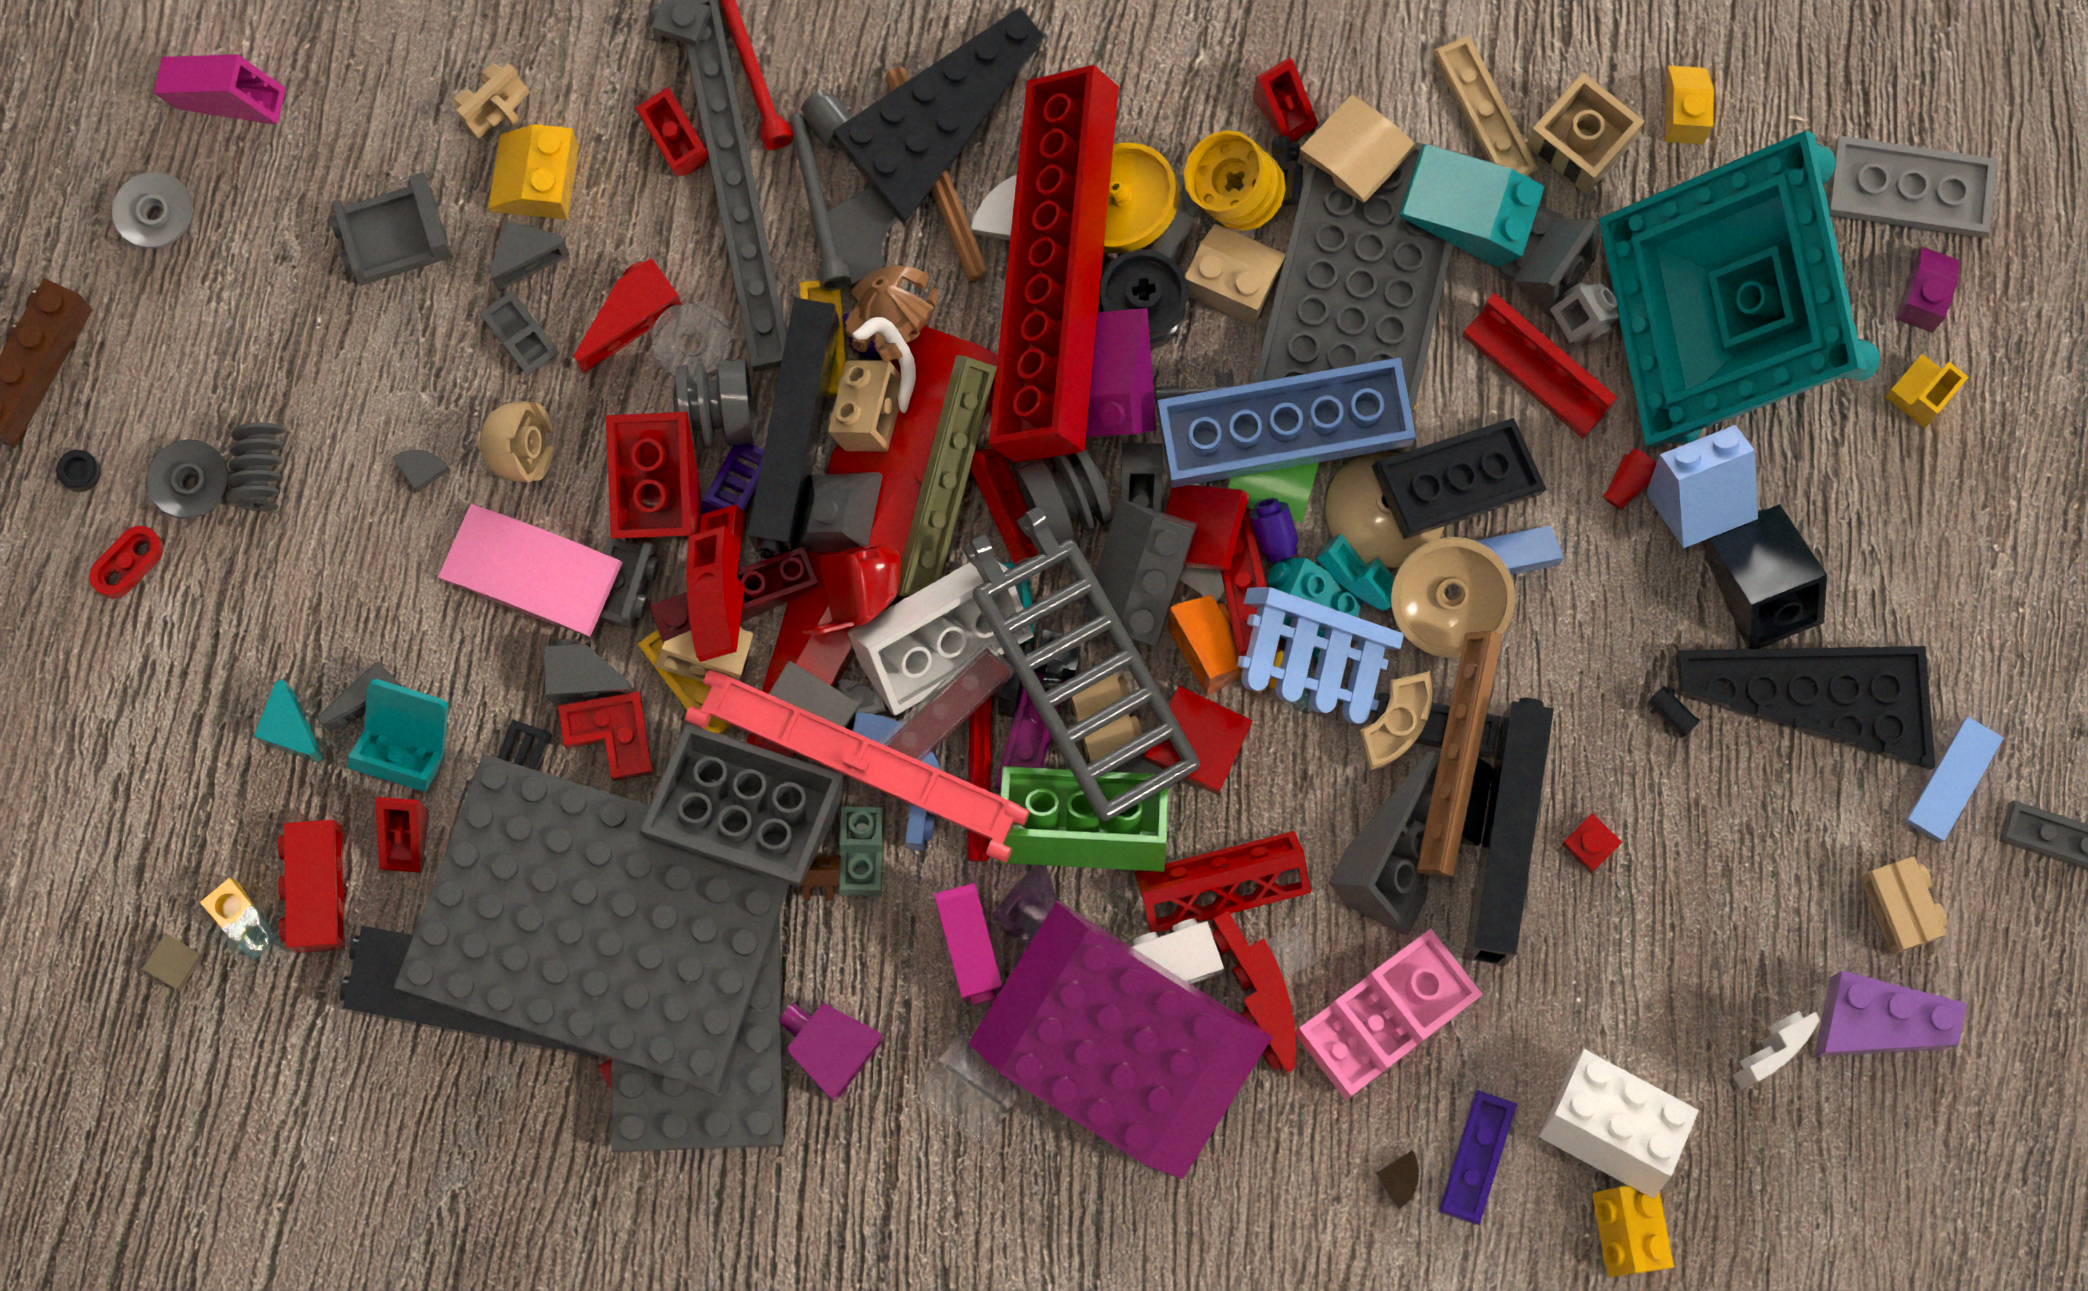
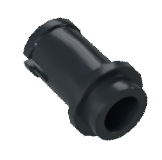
(1672, 711)

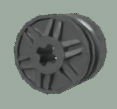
(717, 403)
(1066, 493)

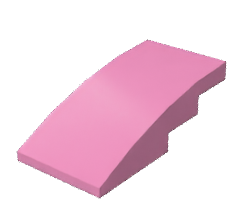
(530, 570)
(1388, 1014)

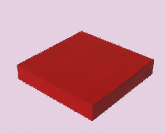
(1218, 522)
(1213, 734)

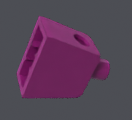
(829, 1046)

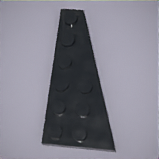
(926, 122)
(1843, 694)

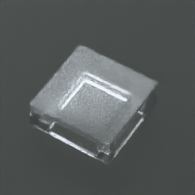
(1292, 951)

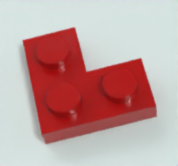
(619, 724)

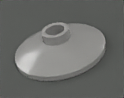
(142, 197)

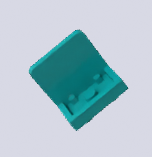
(1312, 583)
(401, 736)

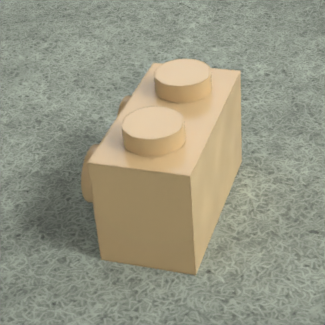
(866, 406)

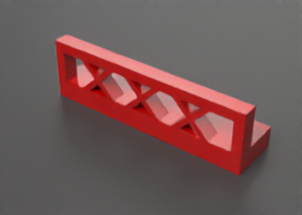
(1539, 366)
(1223, 873)

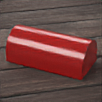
(673, 133)

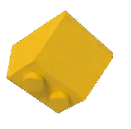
(534, 172)

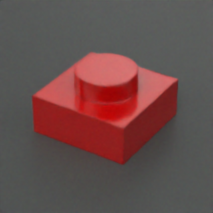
(1591, 843)

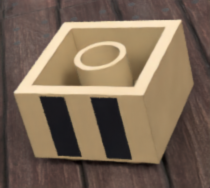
(1585, 133)

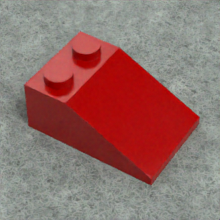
(652, 476)

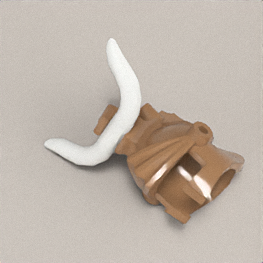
(891, 319)

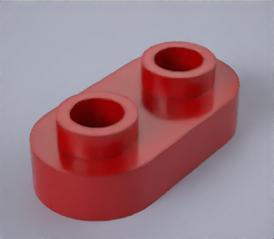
(123, 559)

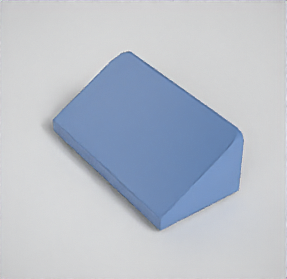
(1526, 549)

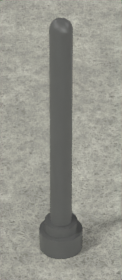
(833, 272)

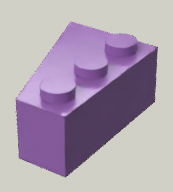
(1884, 1017)

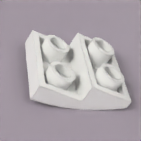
(1783, 1043)

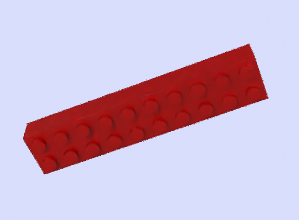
(1054, 266)

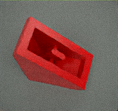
(1284, 100)
(401, 833)

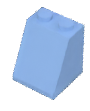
(1706, 486)

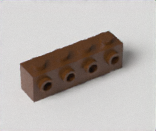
(36, 353)

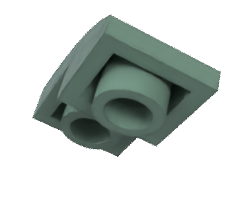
(861, 851)

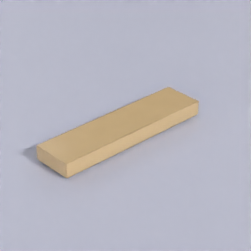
(1483, 106)

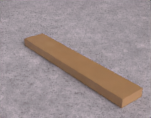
(1459, 754)

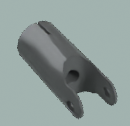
(1175, 237)

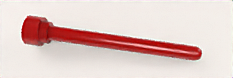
(774, 131)

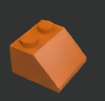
(1206, 642)

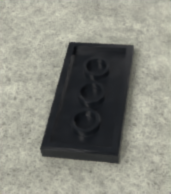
(1458, 478)

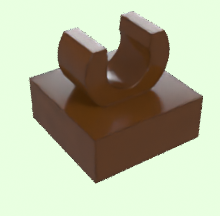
(822, 872)

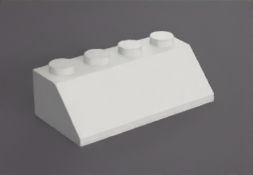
(928, 637)

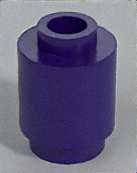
(1274, 529)

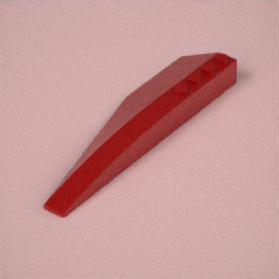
(903, 473)

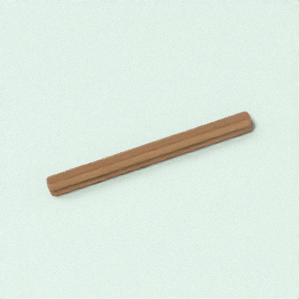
(950, 208)

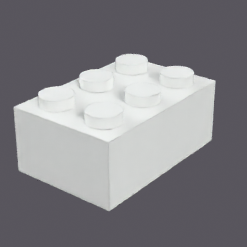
(1619, 1124)

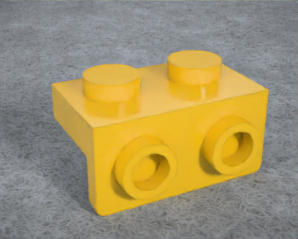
(1632, 1231)

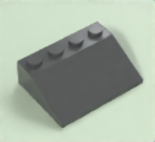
(744, 805)

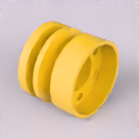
(1218, 170)

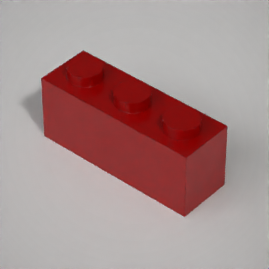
(312, 886)

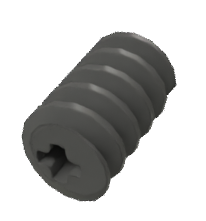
(253, 465)

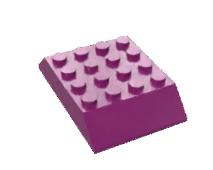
(1118, 1042)

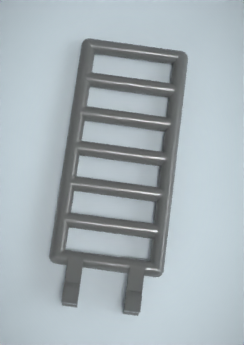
(1035, 526)

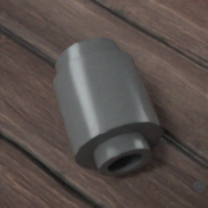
(823, 115)

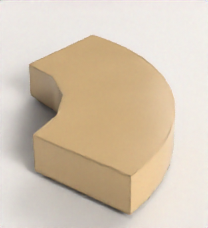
(1401, 722)

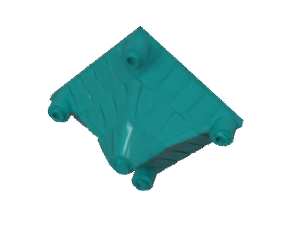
(1733, 291)

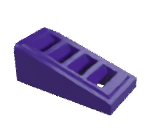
(717, 497)

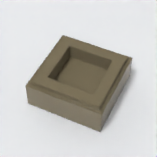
(172, 962)

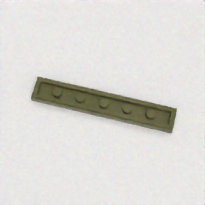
(946, 474)

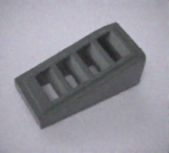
(352, 701)

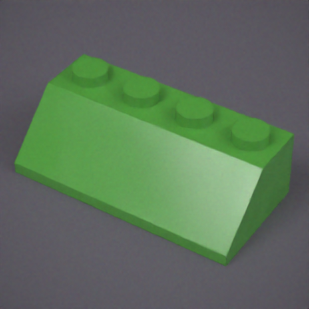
(1067, 831)

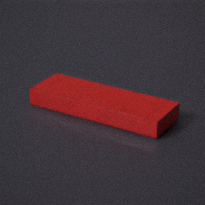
(1003, 501)

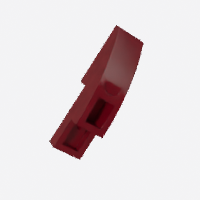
(766, 587)

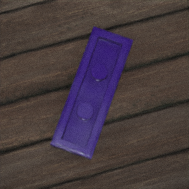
(1477, 1157)

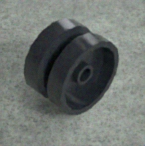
(1152, 278)

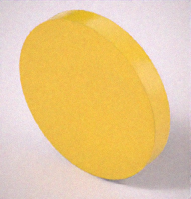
(1140, 198)

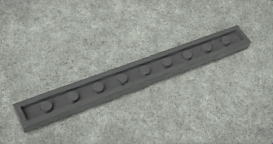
(737, 195)

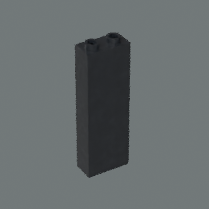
(794, 427)
(1509, 832)
(371, 993)

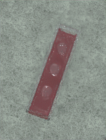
(950, 703)

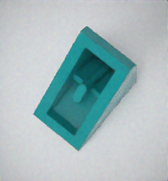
(285, 725)

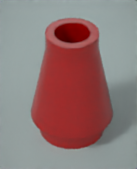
(1630, 478)

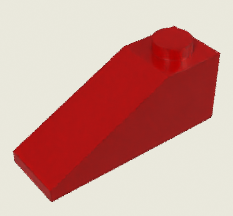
(627, 313)

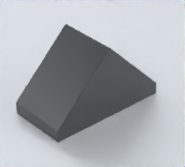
(524, 252)

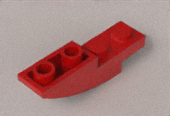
(712, 583)
(1270, 1003)

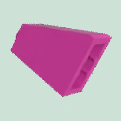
(220, 87)
(969, 944)

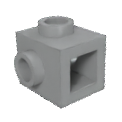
(1586, 312)

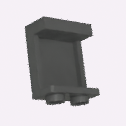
(391, 232)

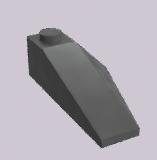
(1381, 863)

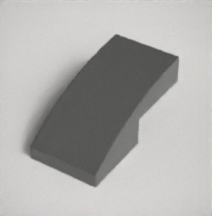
(519, 333)

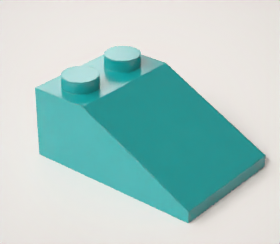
(1472, 204)

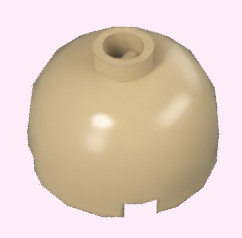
(516, 440)

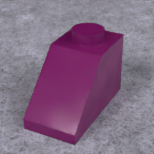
(1929, 290)

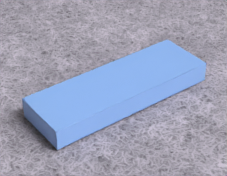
(1954, 779)

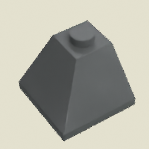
(839, 511)

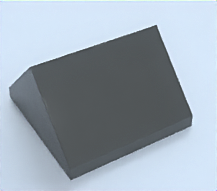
(1558, 261)

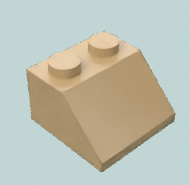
(1233, 273)

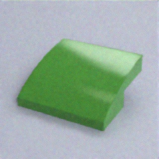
(1286, 484)

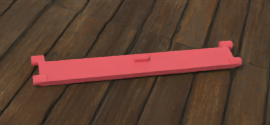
(860, 759)

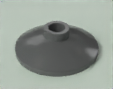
(175, 466)

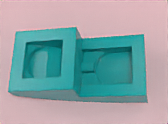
(1367, 581)

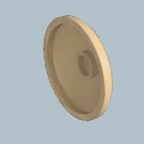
(1357, 512)
(1439, 620)

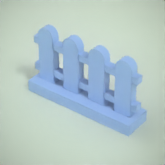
(1301, 639)

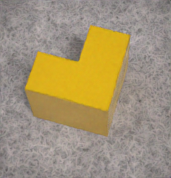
(1926, 389)

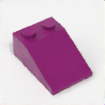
(1121, 376)

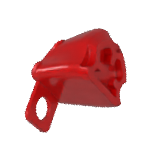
(858, 585)

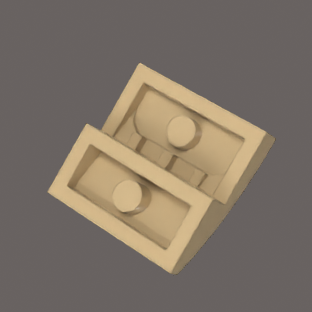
(1358, 148)

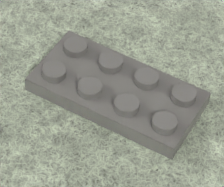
(1912, 186)

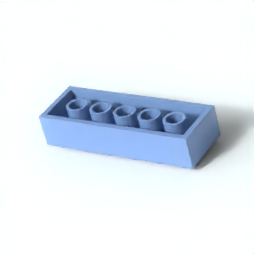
(1286, 422)

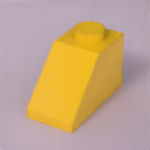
(1688, 105)

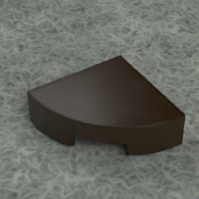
(1400, 1179)

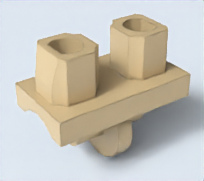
(493, 101)

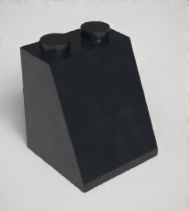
(1768, 578)

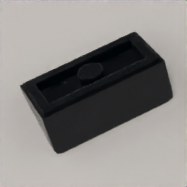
(1477, 804)

